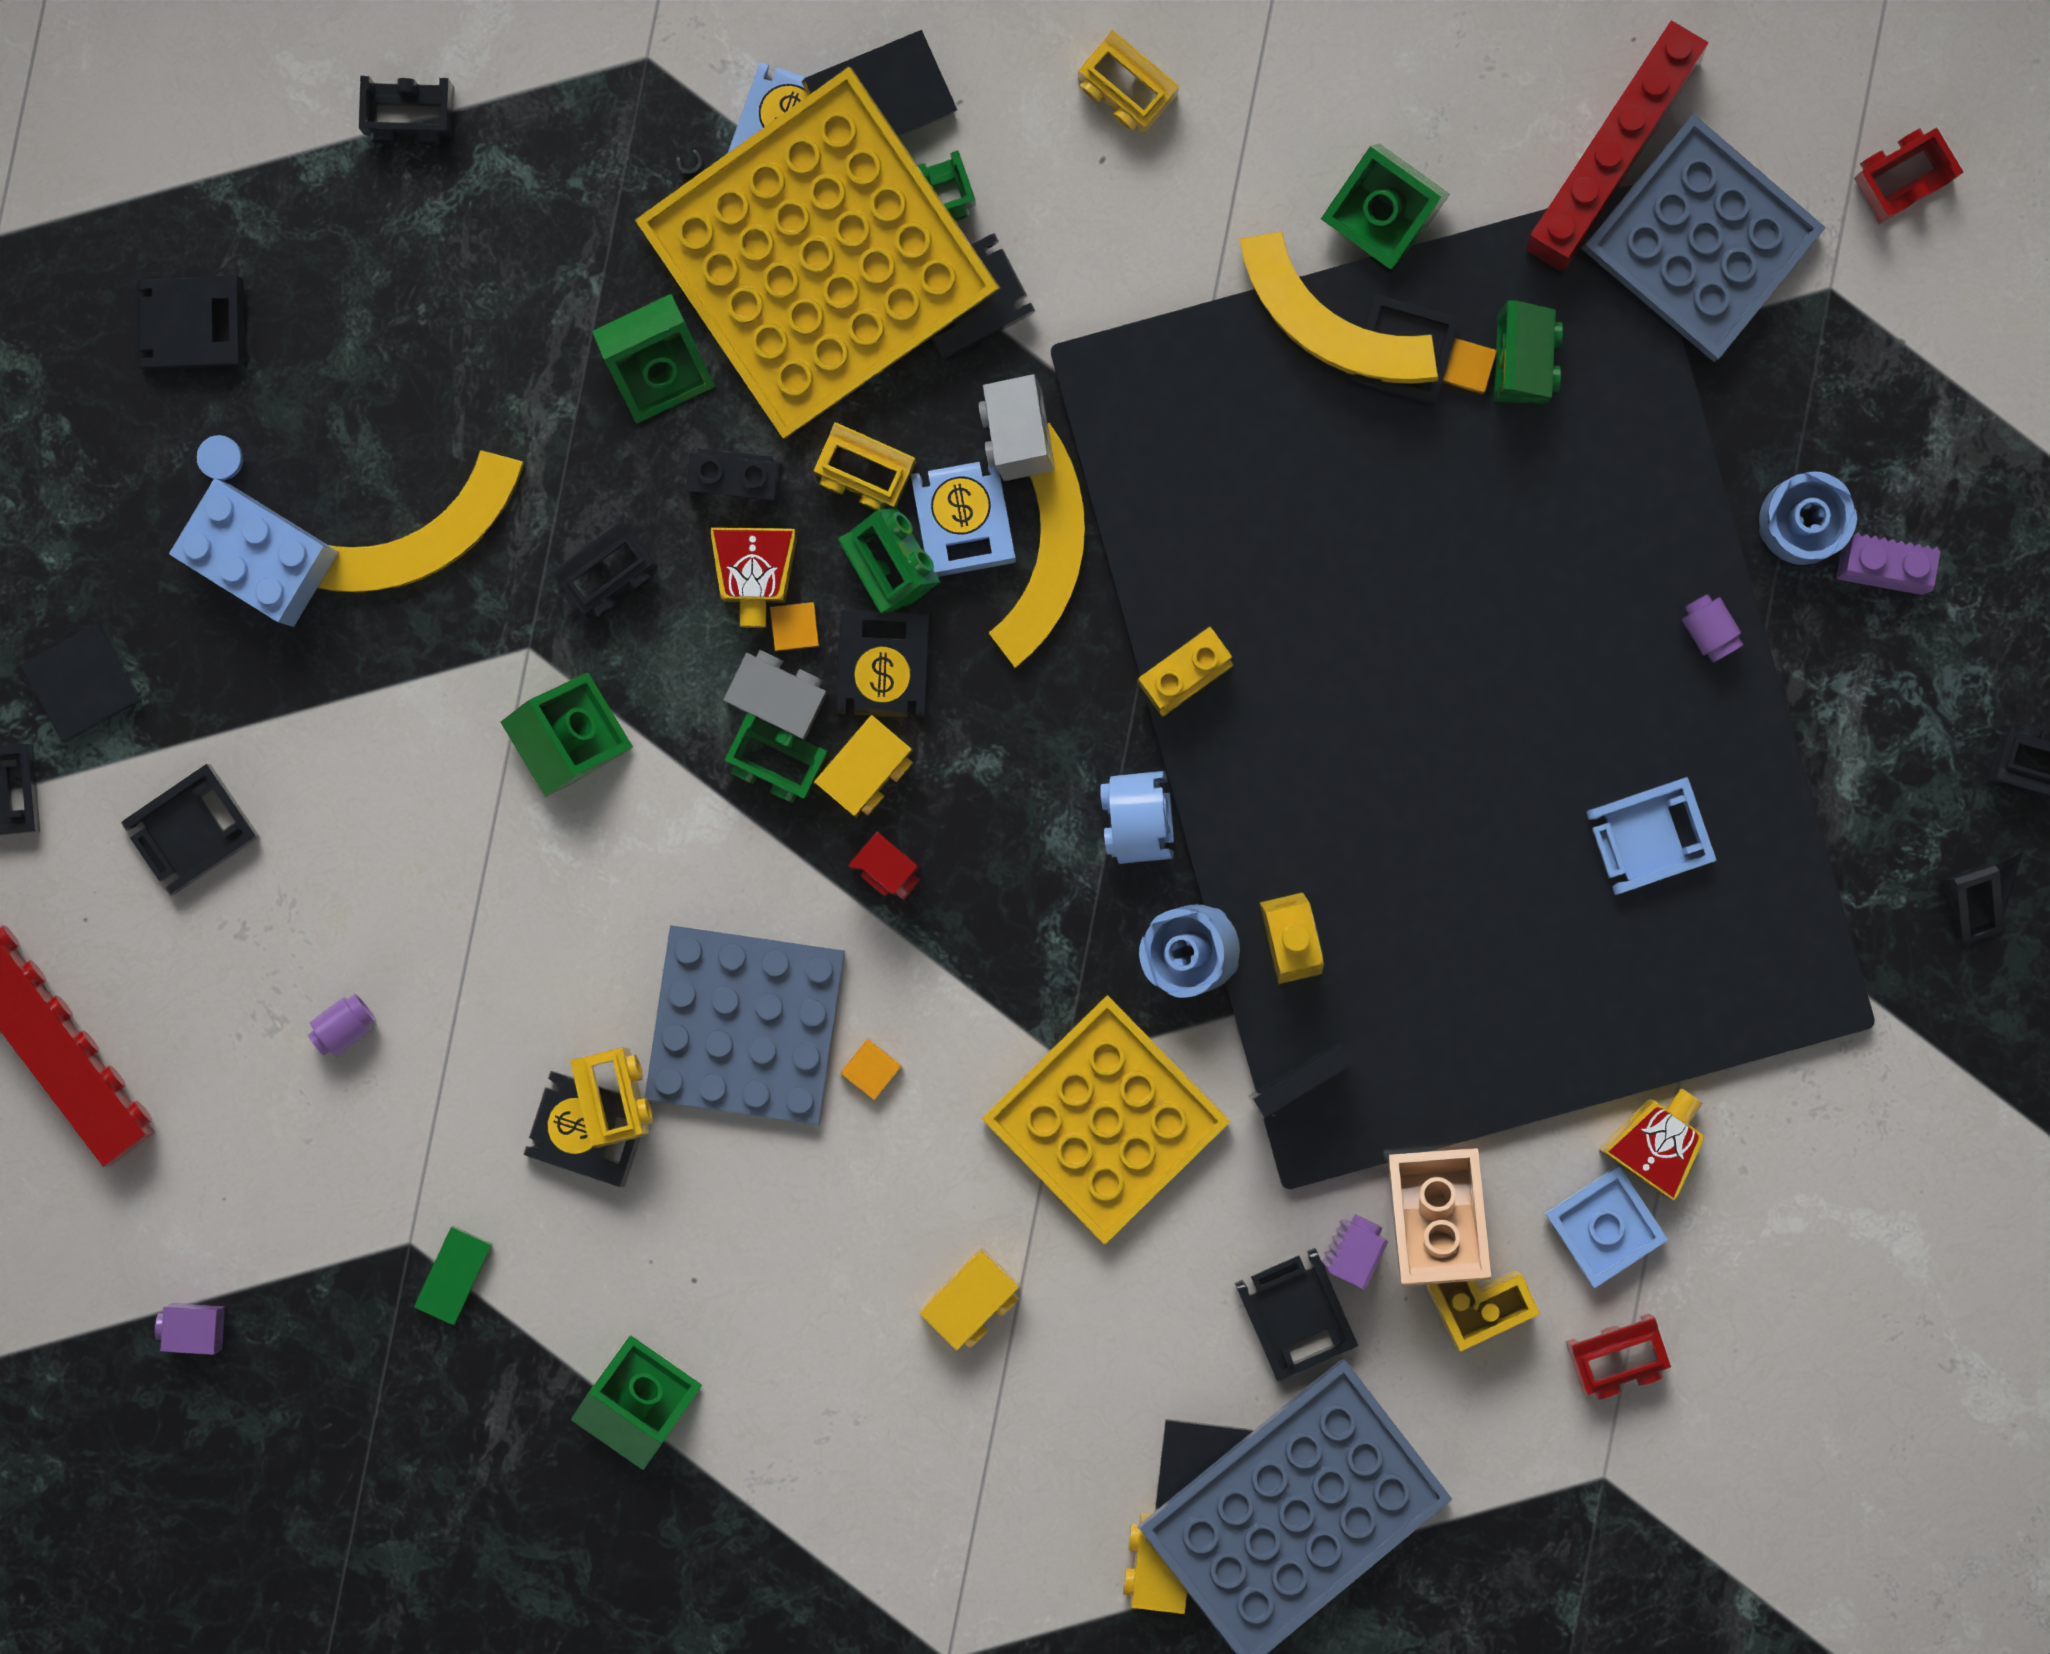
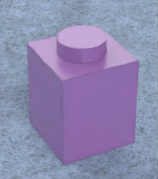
(190, 1328)

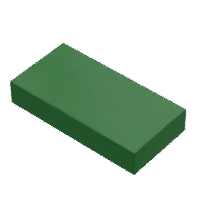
(453, 1275)

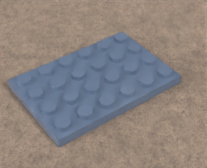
(1294, 1512)

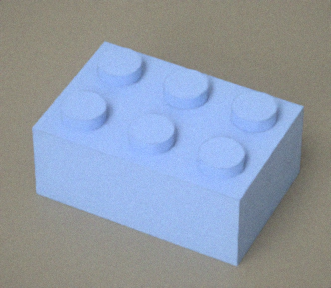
(253, 553)

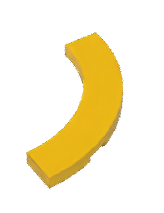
(1324, 333)
(436, 543)
(1056, 562)

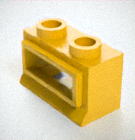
(1126, 110)
(870, 449)
(1186, 671)
(637, 1109)

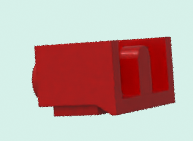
(1940, 156)
(886, 867)
(1614, 1340)

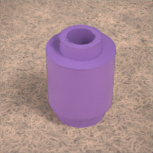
(1712, 627)
(341, 1025)

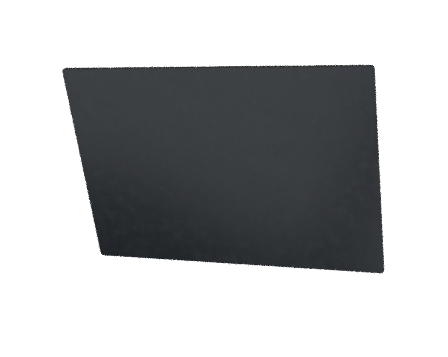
(1437, 669)

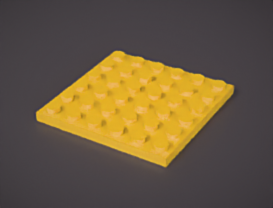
(817, 253)

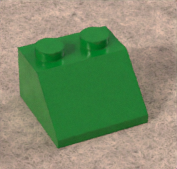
(1385, 205)
(1526, 353)
(653, 358)
(566, 734)
(636, 1402)

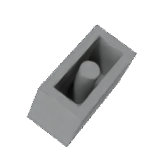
(1017, 428)
(776, 695)

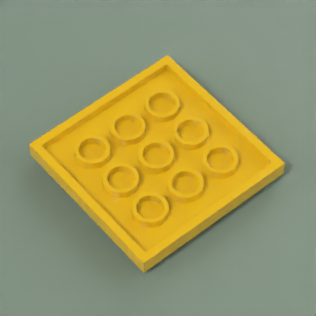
(1105, 1119)

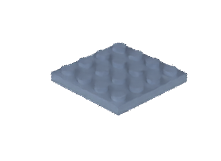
(1703, 238)
(744, 1025)

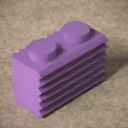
(1889, 564)
(1355, 1251)

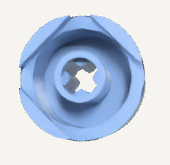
(1831, 511)
(1138, 817)
(1214, 947)

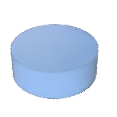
(220, 457)

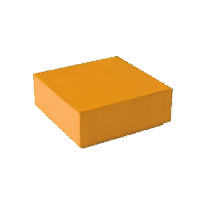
(1469, 366)
(794, 626)
(871, 1069)

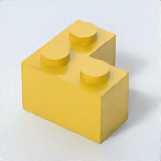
(1481, 1312)

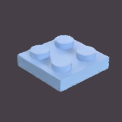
(1606, 1226)

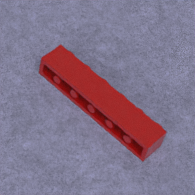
(1616, 146)
(66, 1060)

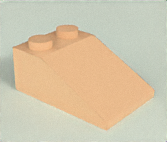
(1439, 1217)

